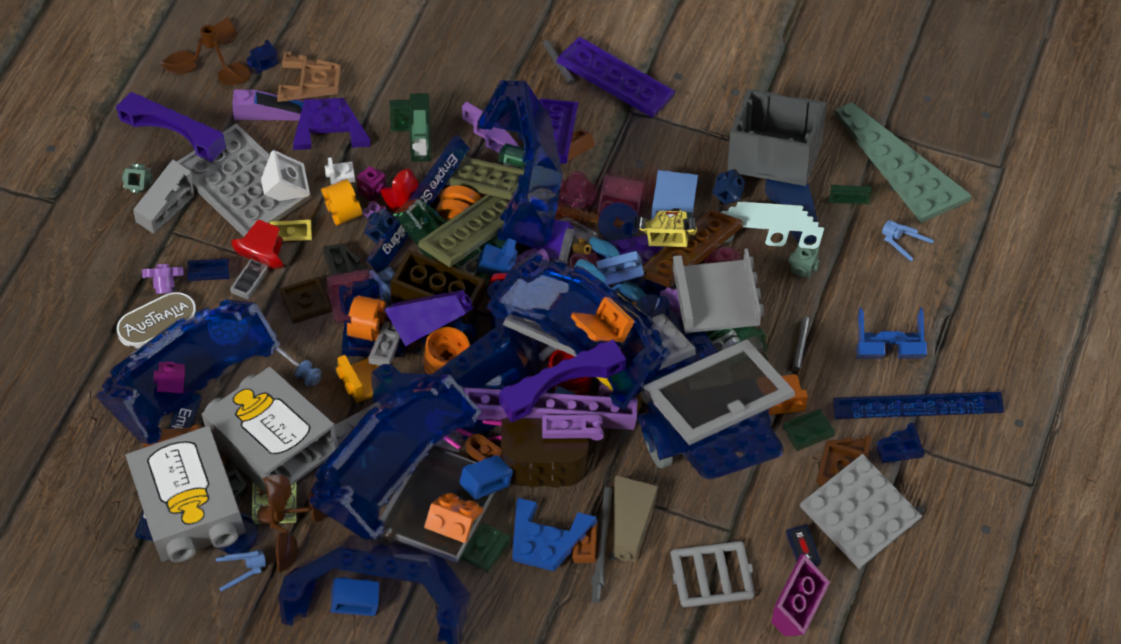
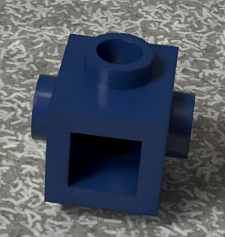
(728, 187)
(378, 224)

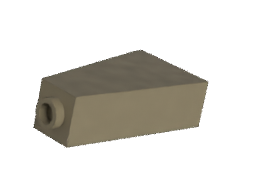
(632, 513)

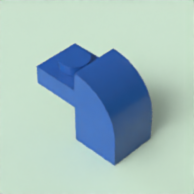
(497, 260)

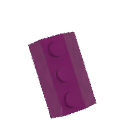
(799, 598)

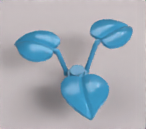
(608, 250)

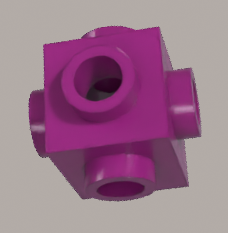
(370, 183)

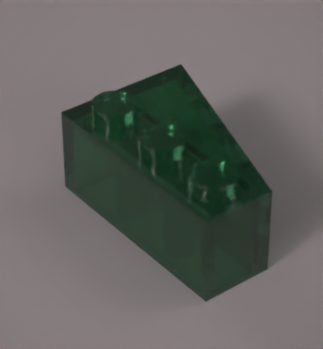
(419, 220)

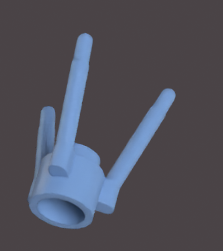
(894, 231)
(252, 559)

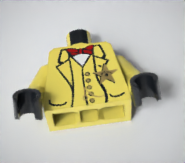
(667, 228)

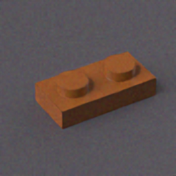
(585, 550)

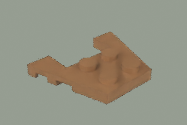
(316, 79)

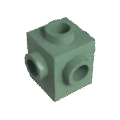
(131, 181)
(804, 261)

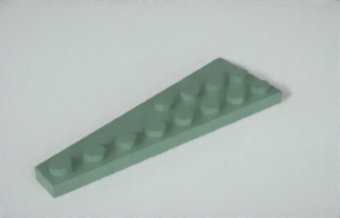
(914, 178)

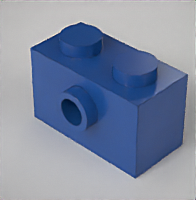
(486, 477)
(354, 596)

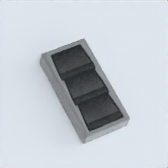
(249, 279)

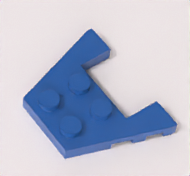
(542, 544)

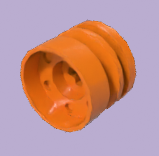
(442, 347)

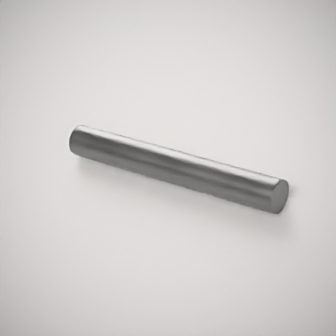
(554, 55)
(801, 344)

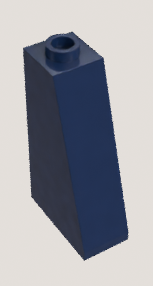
(792, 194)

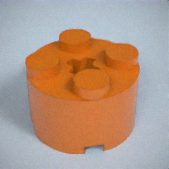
(366, 318)

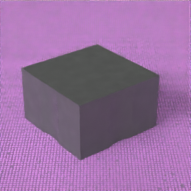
(776, 137)

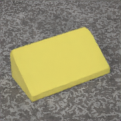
(294, 230)

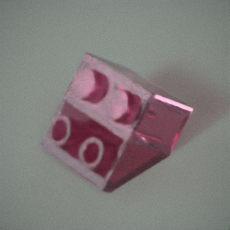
(623, 190)

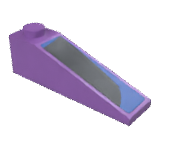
(264, 106)

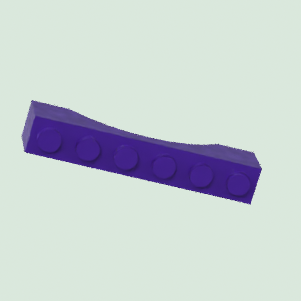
(142, 112)
(599, 362)

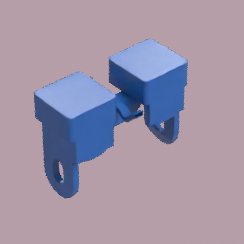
(909, 344)

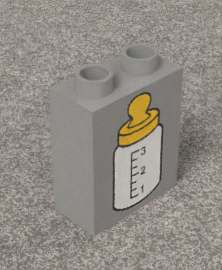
(270, 429)
(185, 495)

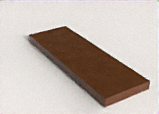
(712, 231)

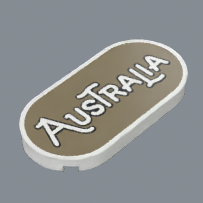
(152, 318)

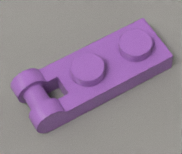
(572, 426)

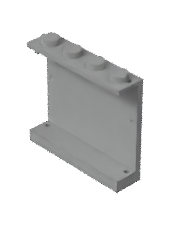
(718, 294)

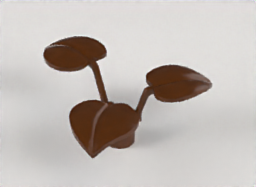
(222, 33)
(278, 493)

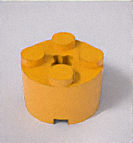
(341, 202)

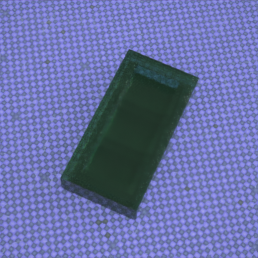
(849, 194)

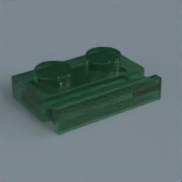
(808, 429)
(485, 547)

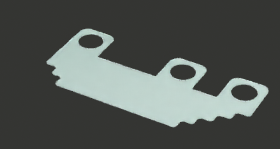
(777, 219)

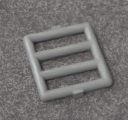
(706, 598)

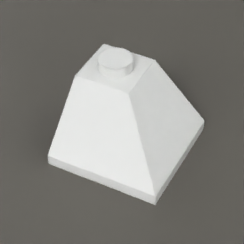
(284, 178)

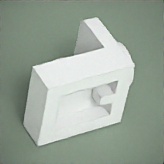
(339, 171)

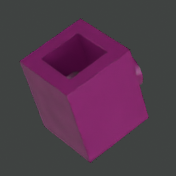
(169, 377)

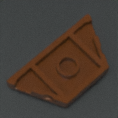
(839, 454)

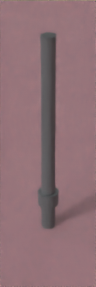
(598, 579)

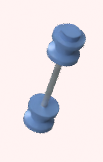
(303, 370)

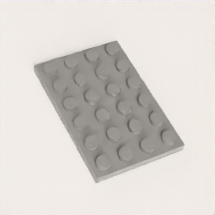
(234, 182)

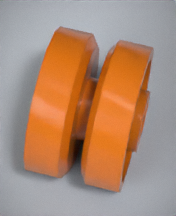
(455, 200)

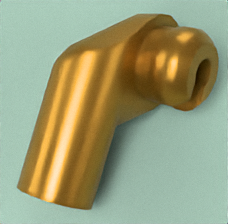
(581, 247)

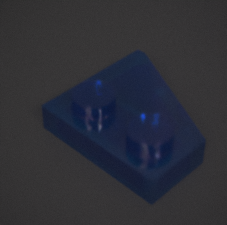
(366, 288)
(901, 445)

